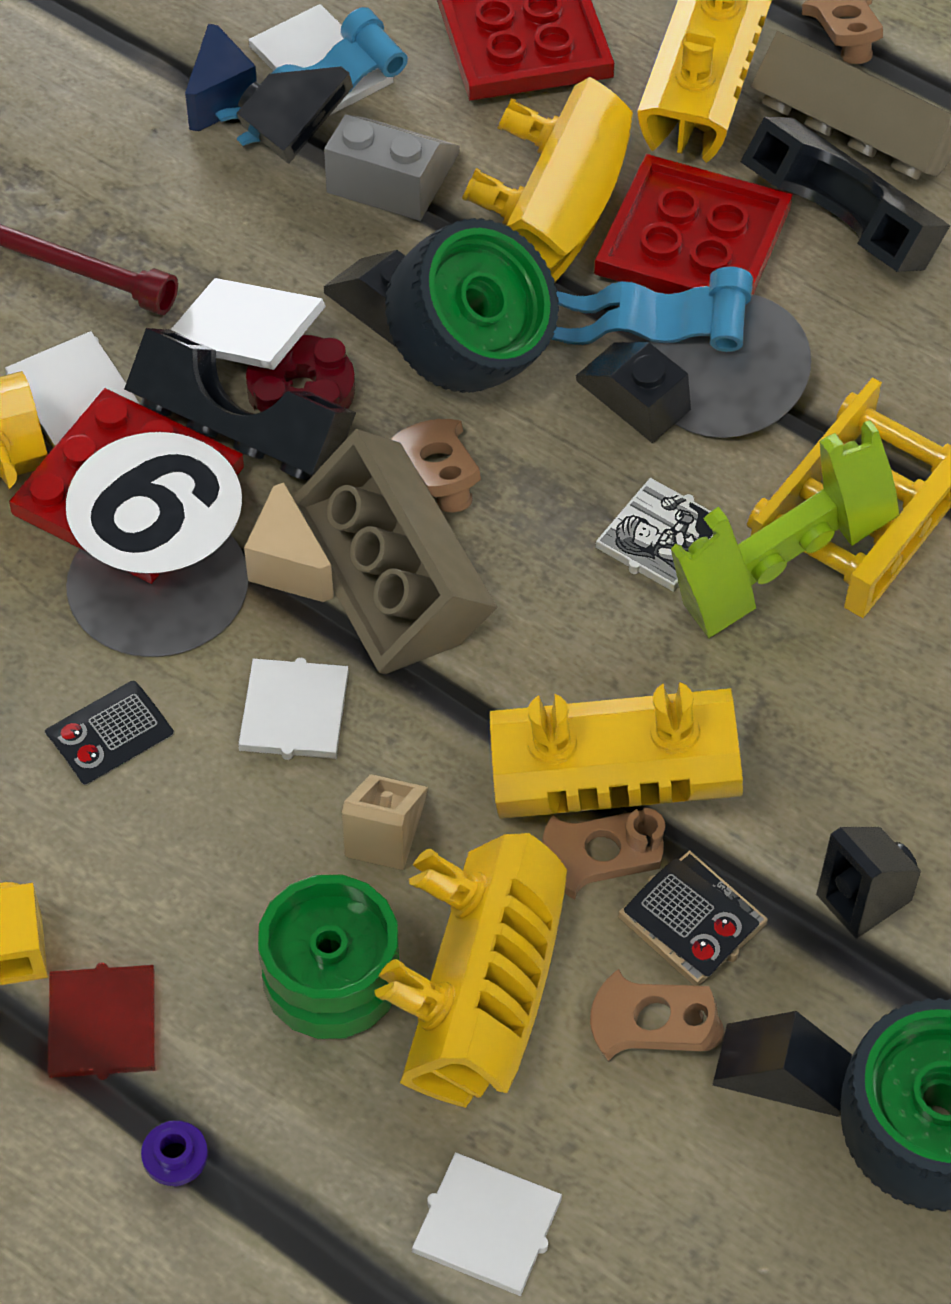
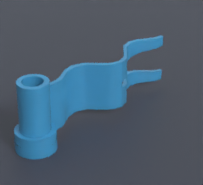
(360, 52)
(666, 318)

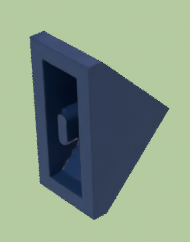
(217, 78)

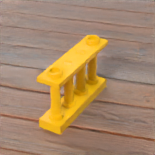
(896, 541)

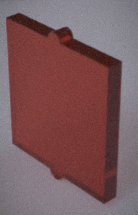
(101, 1021)

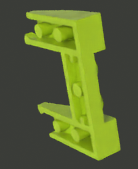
(855, 499)

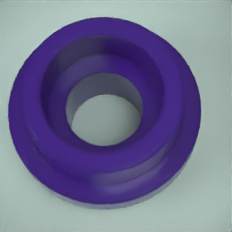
(174, 1170)

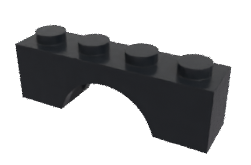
(881, 215)
(183, 378)

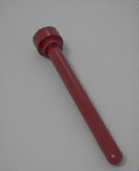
(152, 289)

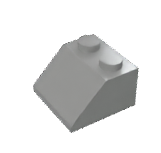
(386, 165)

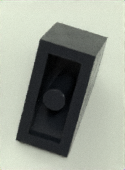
(292, 106)
(363, 290)
(639, 386)
(866, 877)

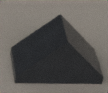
(784, 1062)

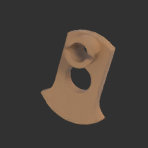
(852, 34)
(446, 479)
(570, 840)
(620, 1002)

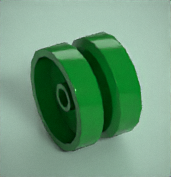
(325, 954)

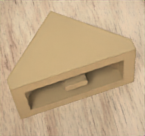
(286, 552)
(382, 820)

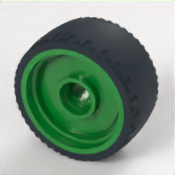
(471, 305)
(886, 1099)

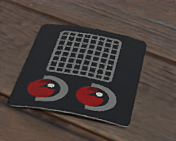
(109, 732)
(691, 916)

